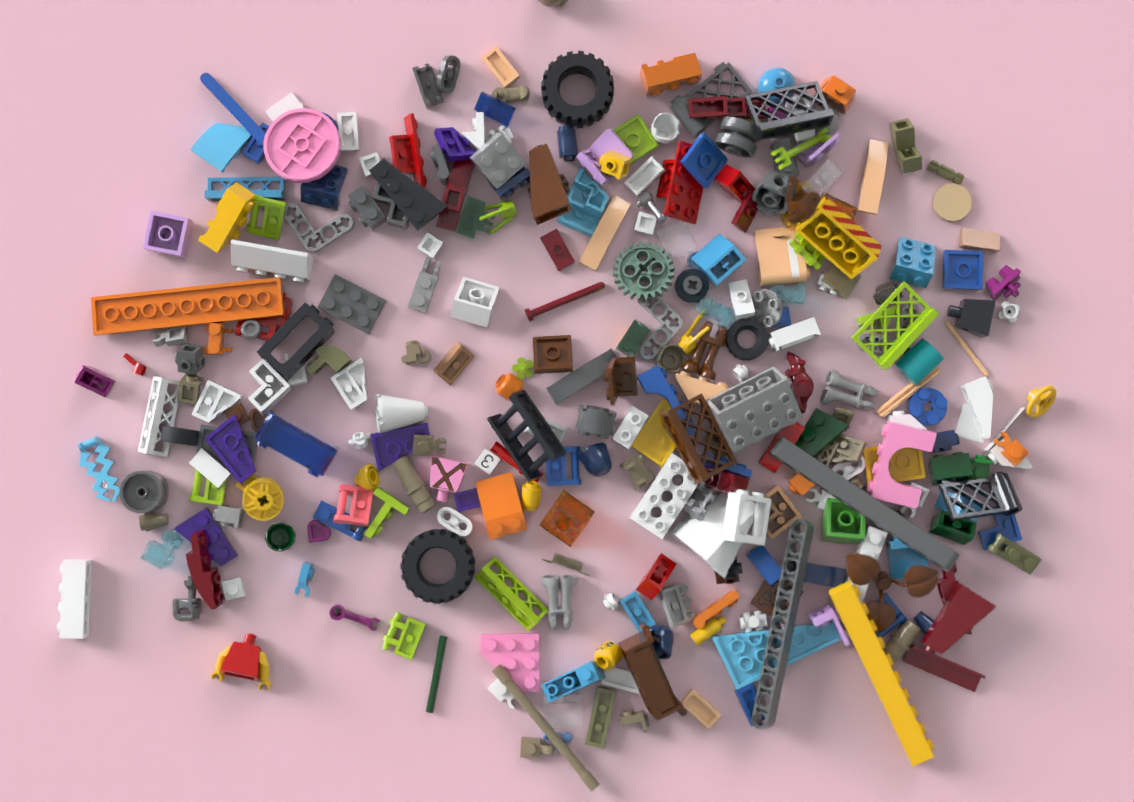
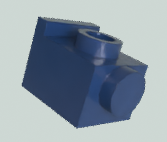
(945, 441)

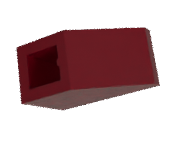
(726, 482)

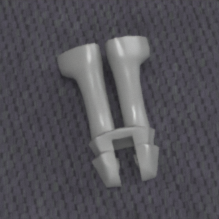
(835, 380)
(567, 583)

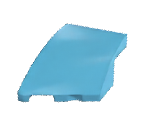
(221, 144)
(587, 205)

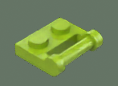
(272, 218)
(212, 494)

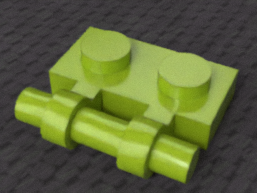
(799, 248)
(409, 638)

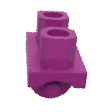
(1009, 278)

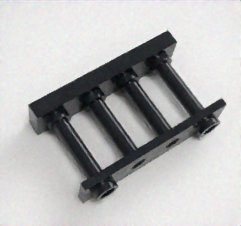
(538, 426)

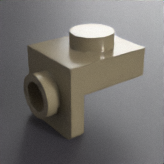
(631, 717)

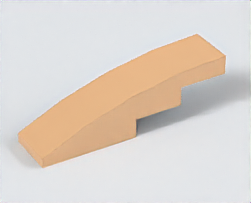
(873, 177)

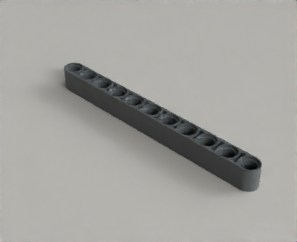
(864, 504)
(776, 631)

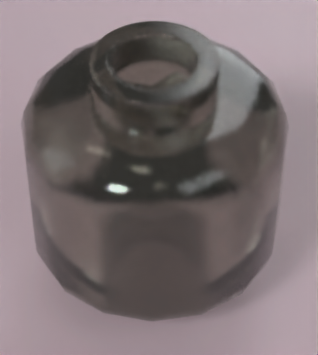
(884, 291)

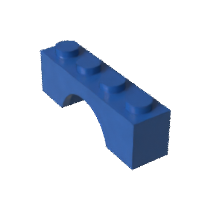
(654, 382)

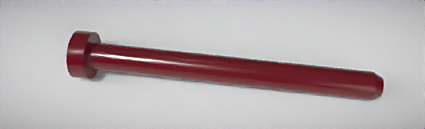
(564, 300)

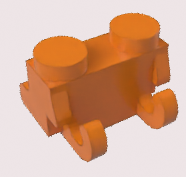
(216, 339)

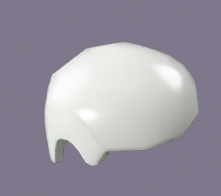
(665, 128)

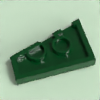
(820, 432)

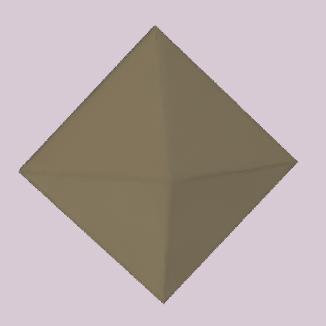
(843, 415)

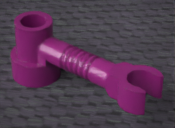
(352, 616)

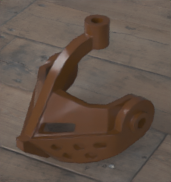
(802, 204)

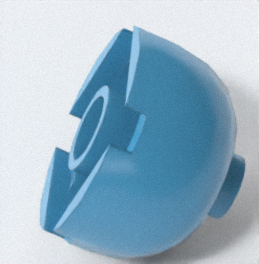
(775, 79)

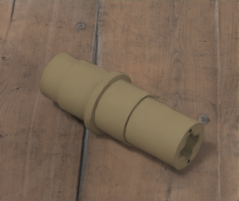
(414, 484)
(902, 640)

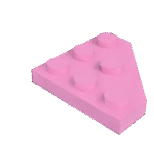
(518, 656)

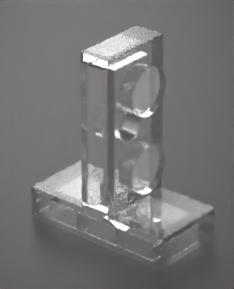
(823, 178)

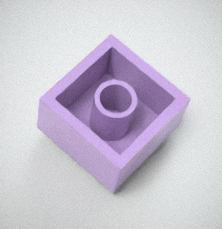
(168, 234)

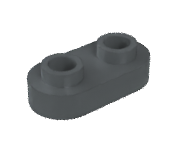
(447, 75)

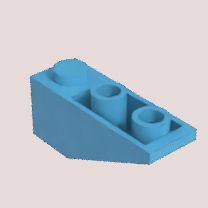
(573, 681)

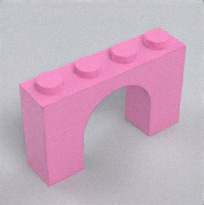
(895, 438)

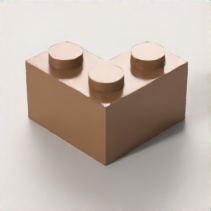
(782, 512)

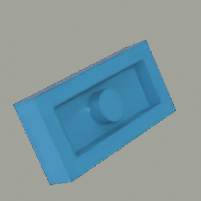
(636, 610)

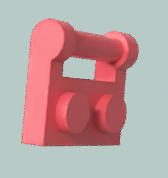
(360, 505)

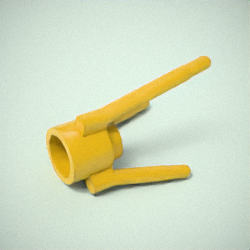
(688, 343)

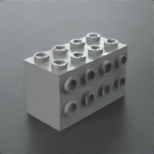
(755, 408)

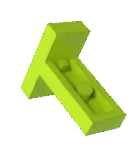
(385, 512)

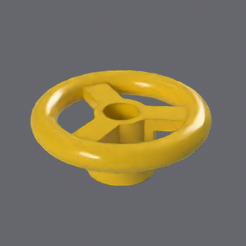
(1038, 398)

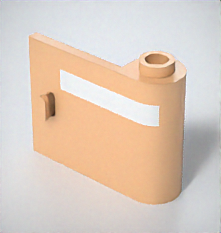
(777, 259)

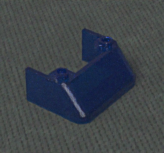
(295, 444)

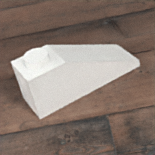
(980, 402)

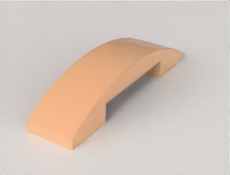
(604, 232)

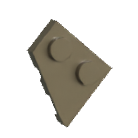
(848, 451)

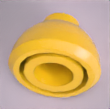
(367, 477)

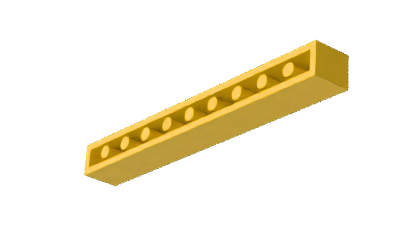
(881, 673)

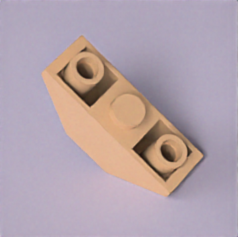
(692, 387)

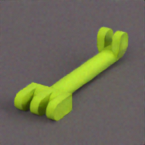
(786, 155)

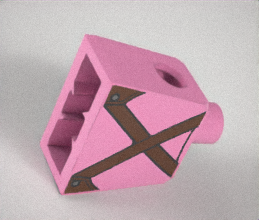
(446, 476)

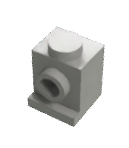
(229, 515)

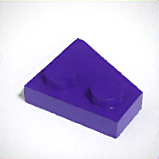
(453, 144)

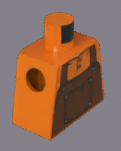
(838, 93)

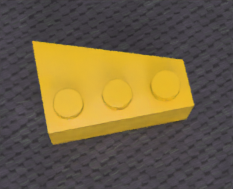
(229, 219)

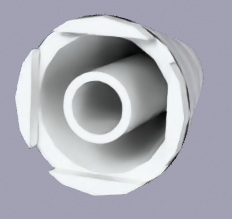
(398, 412)

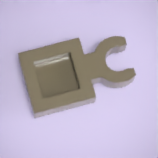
(424, 445)

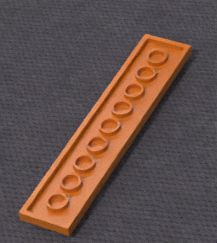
(187, 306)

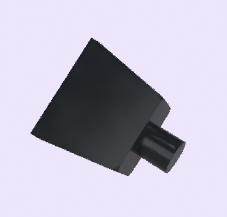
(973, 316)

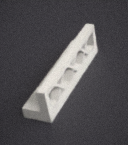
(153, 415)

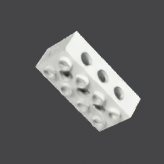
(652, 498)

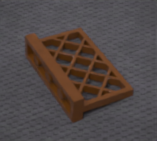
(684, 442)

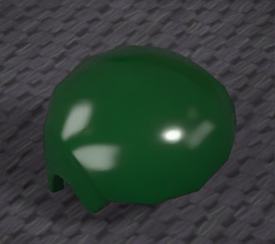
(280, 537)

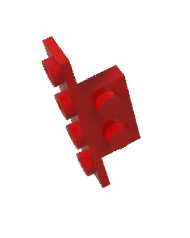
(406, 151)

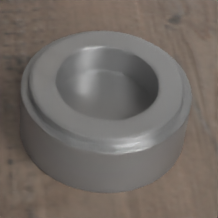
(251, 329)

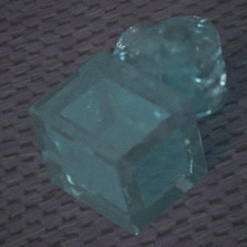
(161, 554)

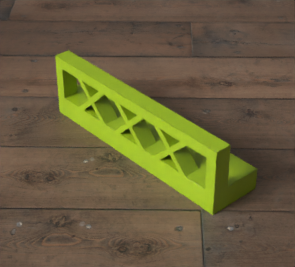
(508, 596)

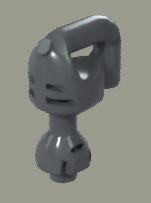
(191, 602)

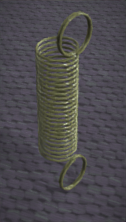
(572, 565)

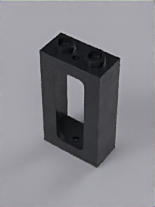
(307, 350)

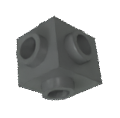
(190, 359)

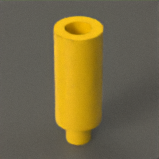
(710, 629)

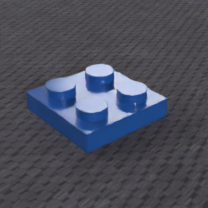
(704, 160)
(962, 270)

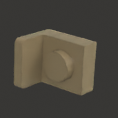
(190, 389)

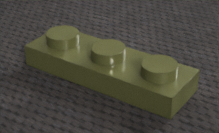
(600, 717)

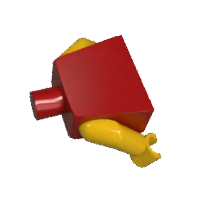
(244, 662)

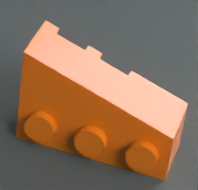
(670, 74)

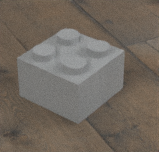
(498, 160)

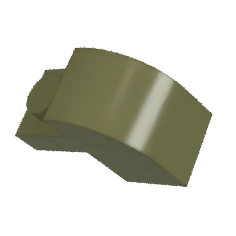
(330, 355)

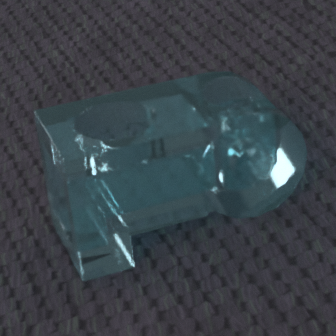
(790, 294)
(714, 310)

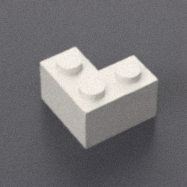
(272, 387)

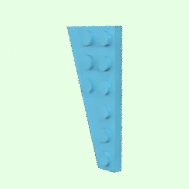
(745, 651)

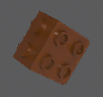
(621, 378)

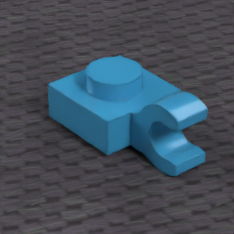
(306, 574)

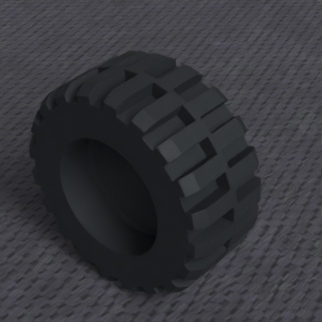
(584, 65)
(437, 592)

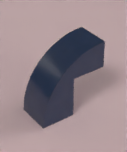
(823, 574)

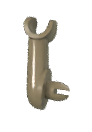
(512, 94)

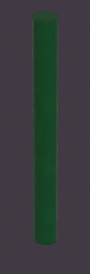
(436, 674)

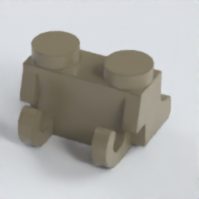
(414, 354)
(638, 471)

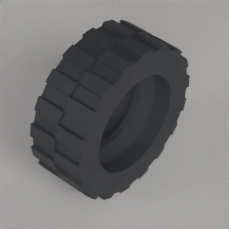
(761, 339)

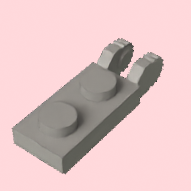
(424, 287)

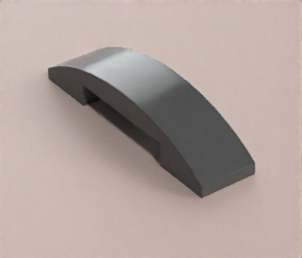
(580, 377)

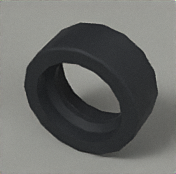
(180, 436)

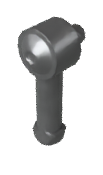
(646, 200)

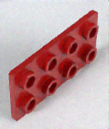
(680, 188)

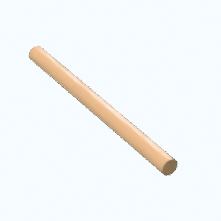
(966, 348)

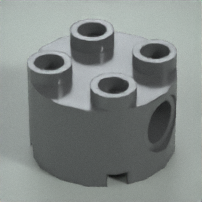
(771, 193)
(595, 421)

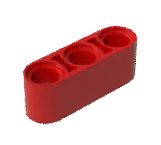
(790, 433)

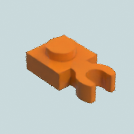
(1013, 450)

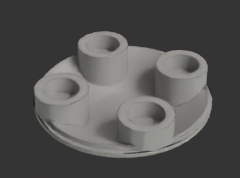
(767, 307)

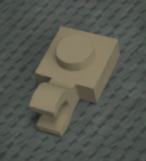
(532, 747)

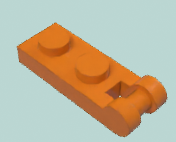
(714, 609)

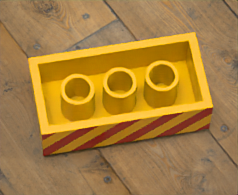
(839, 238)

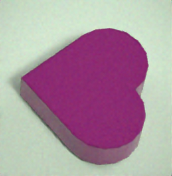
(317, 531)

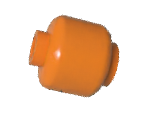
(507, 385)

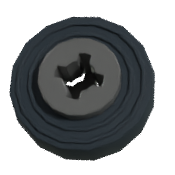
(687, 290)

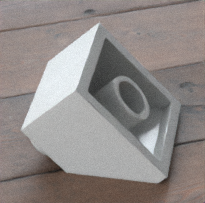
(474, 302)

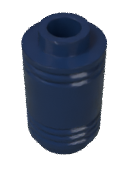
(567, 143)

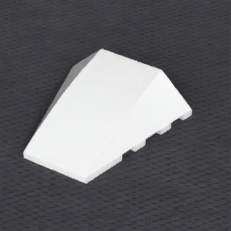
(706, 535)

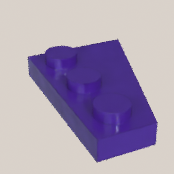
(395, 443)

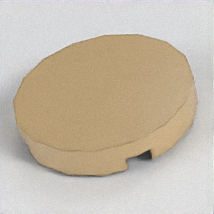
(952, 202)

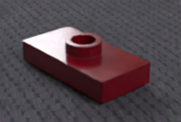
(745, 213)
(557, 250)

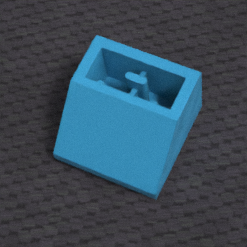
(718, 259)

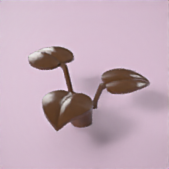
(863, 568)

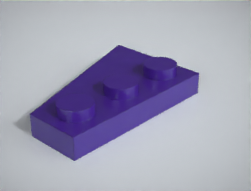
(232, 449)
(219, 545)

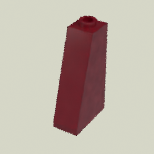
(956, 618)

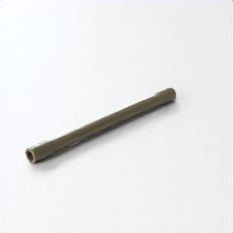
(585, 775)

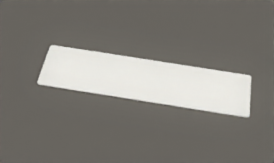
(1004, 428)

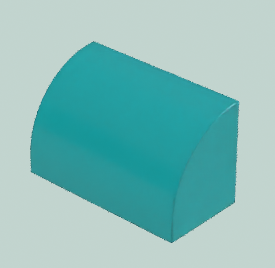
(919, 362)

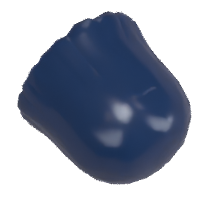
(596, 459)
(666, 638)

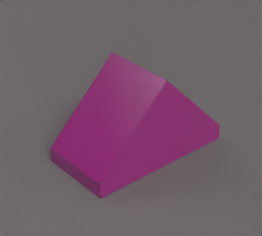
(93, 380)

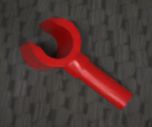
(139, 368)

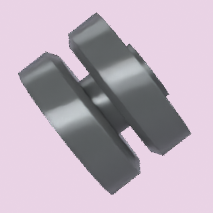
(737, 137)
(132, 491)

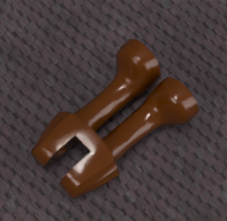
(707, 368)

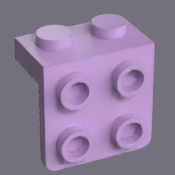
(590, 157)

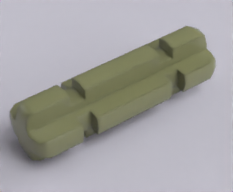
(945, 172)

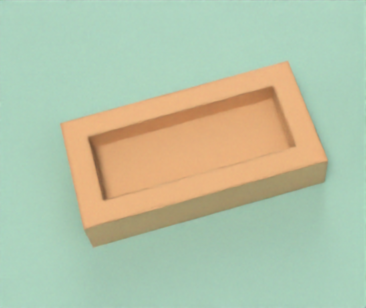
(500, 67)
(700, 708)

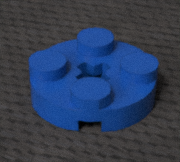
(938, 405)

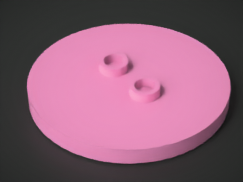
(302, 145)

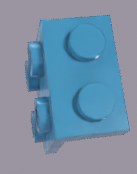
(913, 262)
(902, 558)

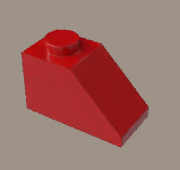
(734, 182)

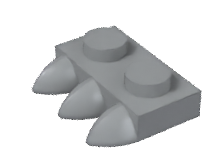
(676, 606)

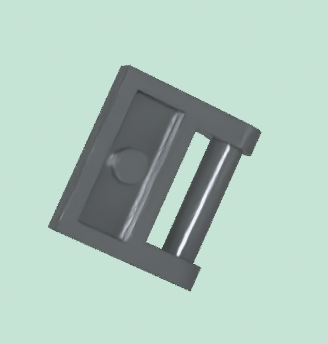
(439, 161)

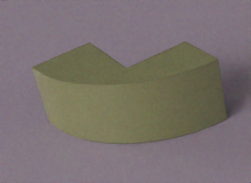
(904, 145)

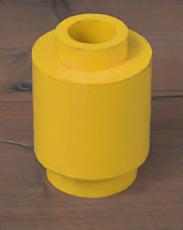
(530, 495)

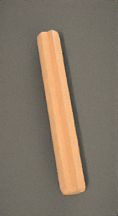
(904, 394)

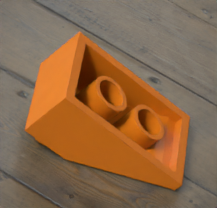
(501, 505)

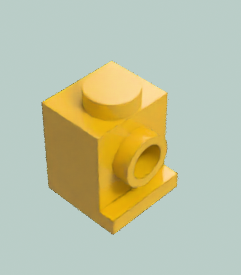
(620, 164)

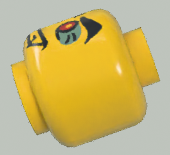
(608, 655)

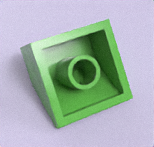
(841, 523)

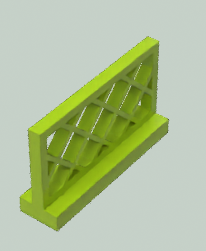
(902, 340)

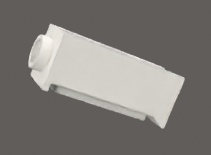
(793, 334)

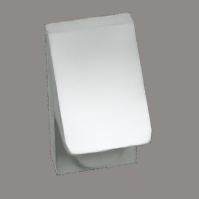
(477, 137)

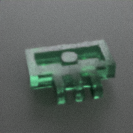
(469, 220)

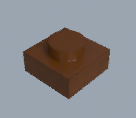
(240, 412)

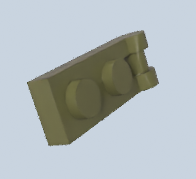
(1014, 553)

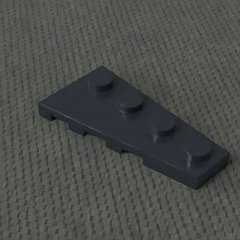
(411, 198)

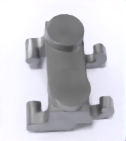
(698, 502)

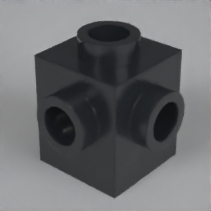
(733, 574)

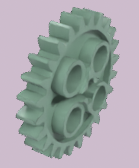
(630, 261)

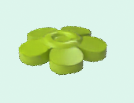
(523, 368)

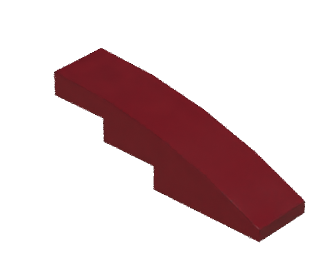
(719, 107)

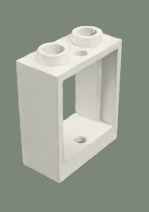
(734, 514)

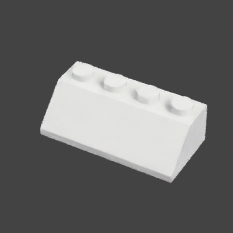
(271, 260)

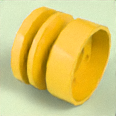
(256, 489)

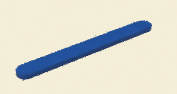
(232, 106)

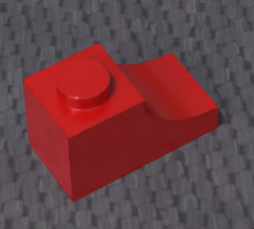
(656, 577)

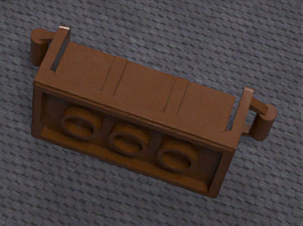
(650, 674)

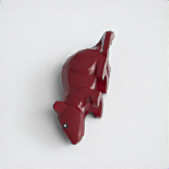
(801, 382)

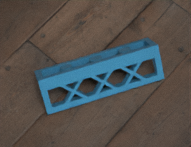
(216, 195)

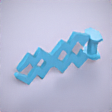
(103, 475)

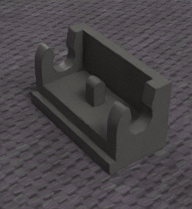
(427, 85)

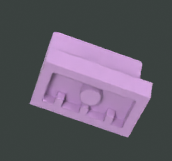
(814, 154)
(821, 617)

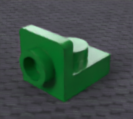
(980, 467)

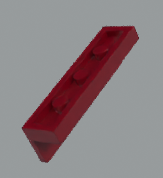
(942, 668)

